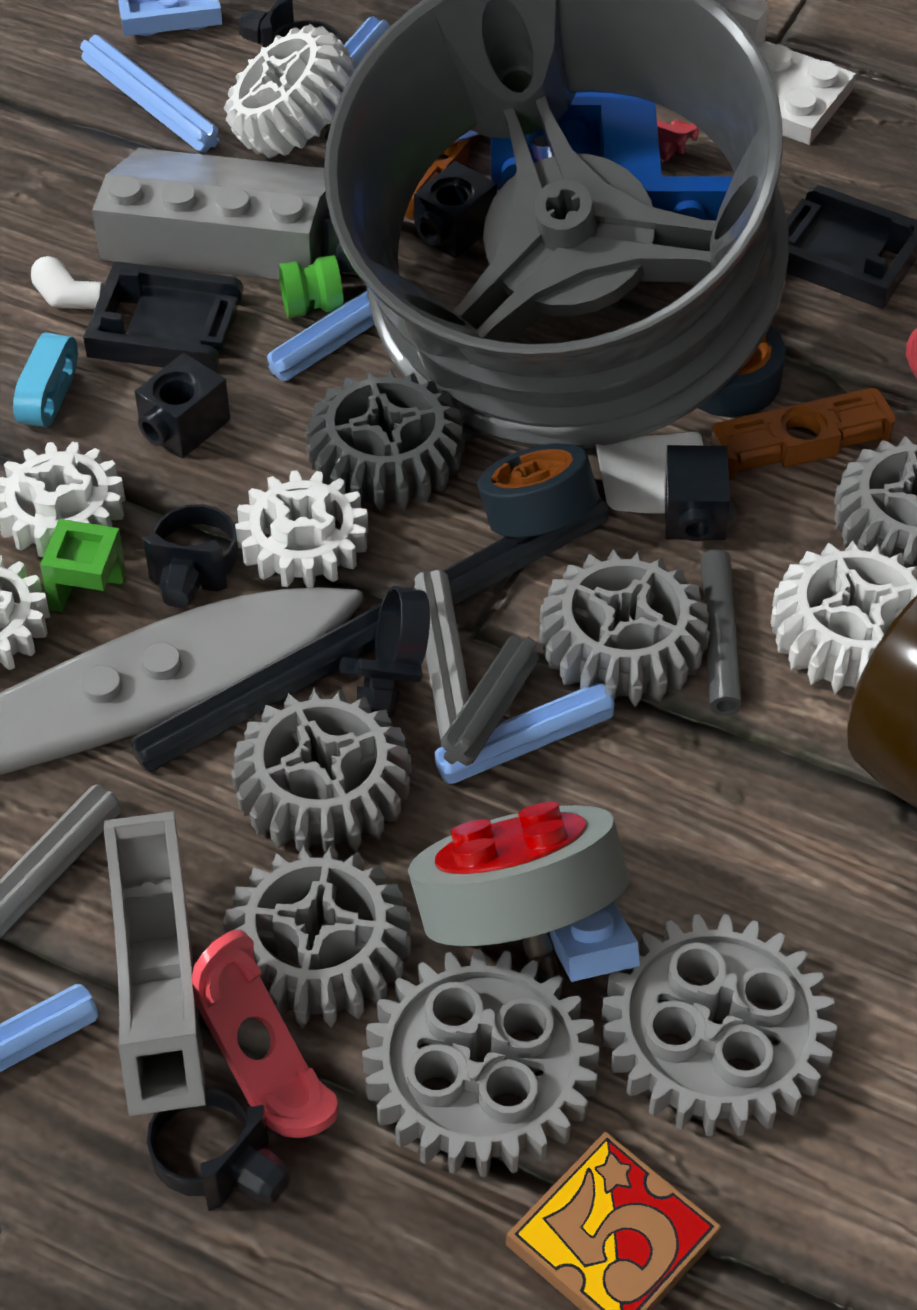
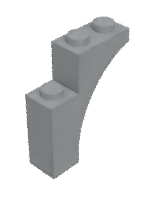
(154, 955)

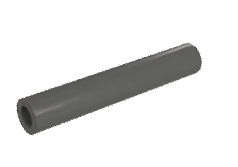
(722, 646)

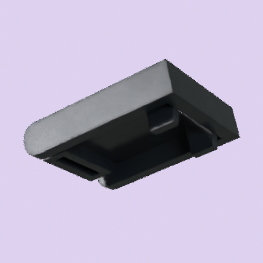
(841, 243)
(172, 316)

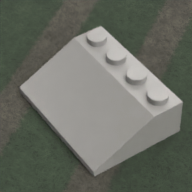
(210, 213)

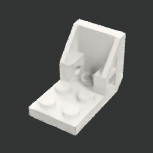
(805, 86)

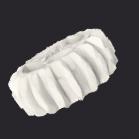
(289, 91)
(859, 599)

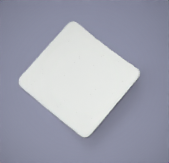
(636, 471)

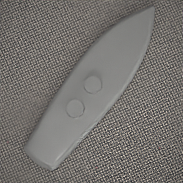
(159, 671)

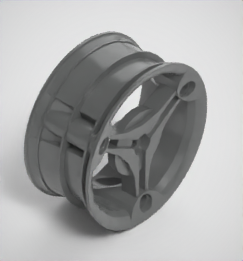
(573, 225)

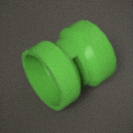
(313, 286)

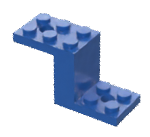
(627, 134)

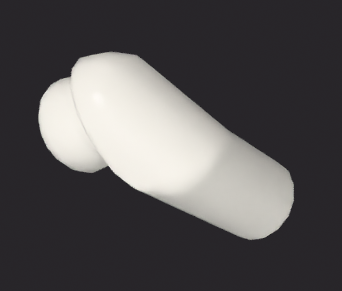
(59, 287)

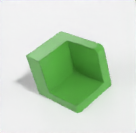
(81, 557)

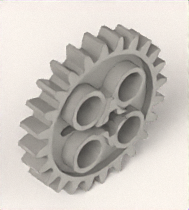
(697, 1073)
(464, 1116)

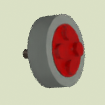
(520, 878)

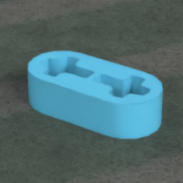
(45, 380)

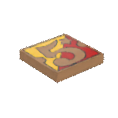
(612, 1232)

